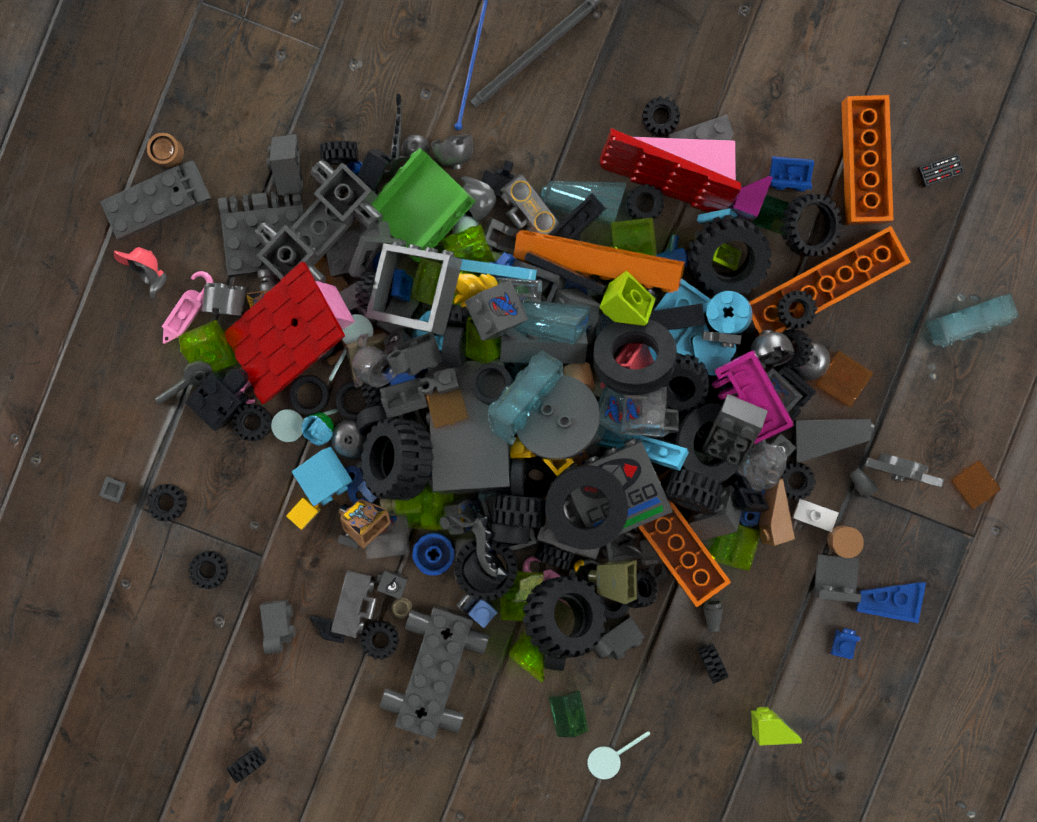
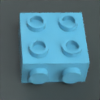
(322, 477)

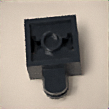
(219, 395)

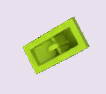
(727, 257)

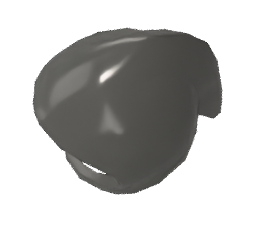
(482, 194)

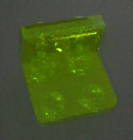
(469, 245)

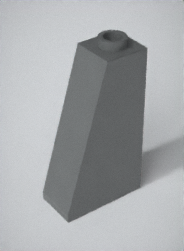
(822, 437)

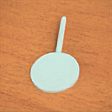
(352, 332)
(287, 424)
(605, 761)

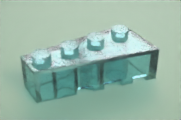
(972, 320)
(524, 396)

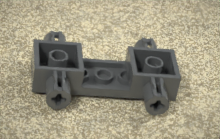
(321, 223)
(434, 671)

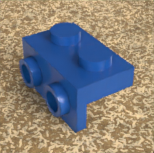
(791, 173)

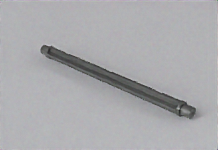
(530, 55)

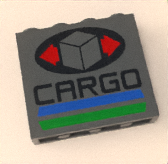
(637, 476)

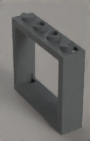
(443, 296)

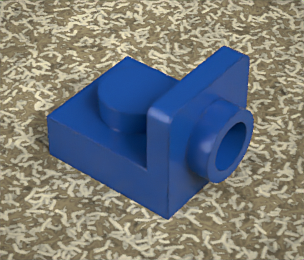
(401, 285)
(845, 643)

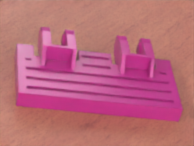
(755, 388)

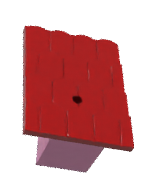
(680, 168)
(288, 331)

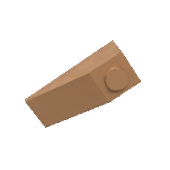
(776, 521)

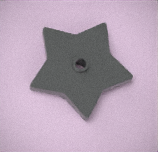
(903, 469)

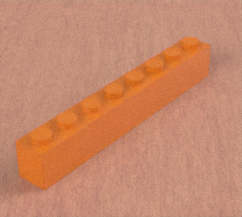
(602, 260)

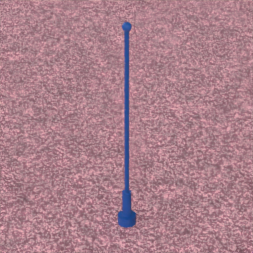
(458, 126)

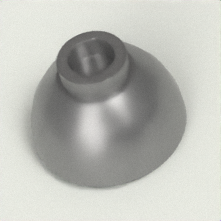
(413, 143)

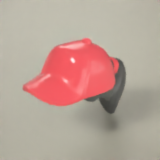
(146, 266)

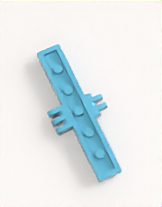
(658, 451)

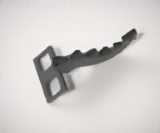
(395, 149)
(482, 536)

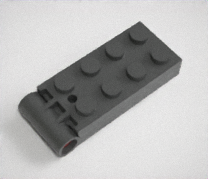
(155, 200)

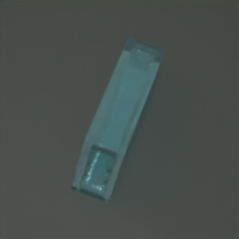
(568, 195)
(555, 320)

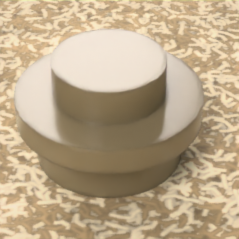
(401, 607)

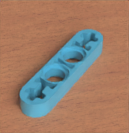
(497, 269)

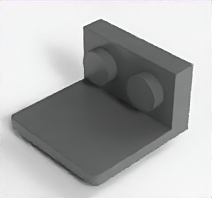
(836, 578)

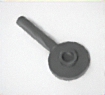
(194, 374)

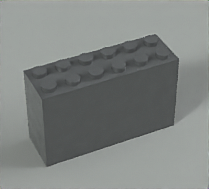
(468, 453)

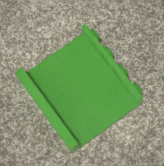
(422, 202)

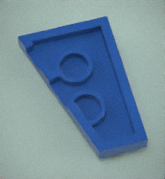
(894, 602)

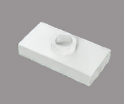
(815, 515)

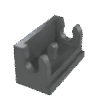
(403, 397)

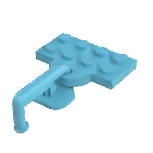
(708, 352)

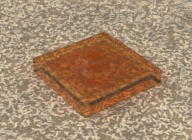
(844, 379)

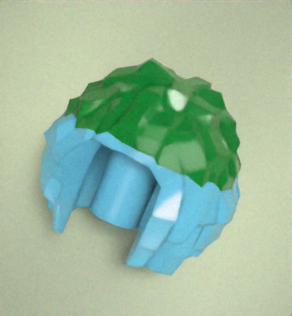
(317, 428)

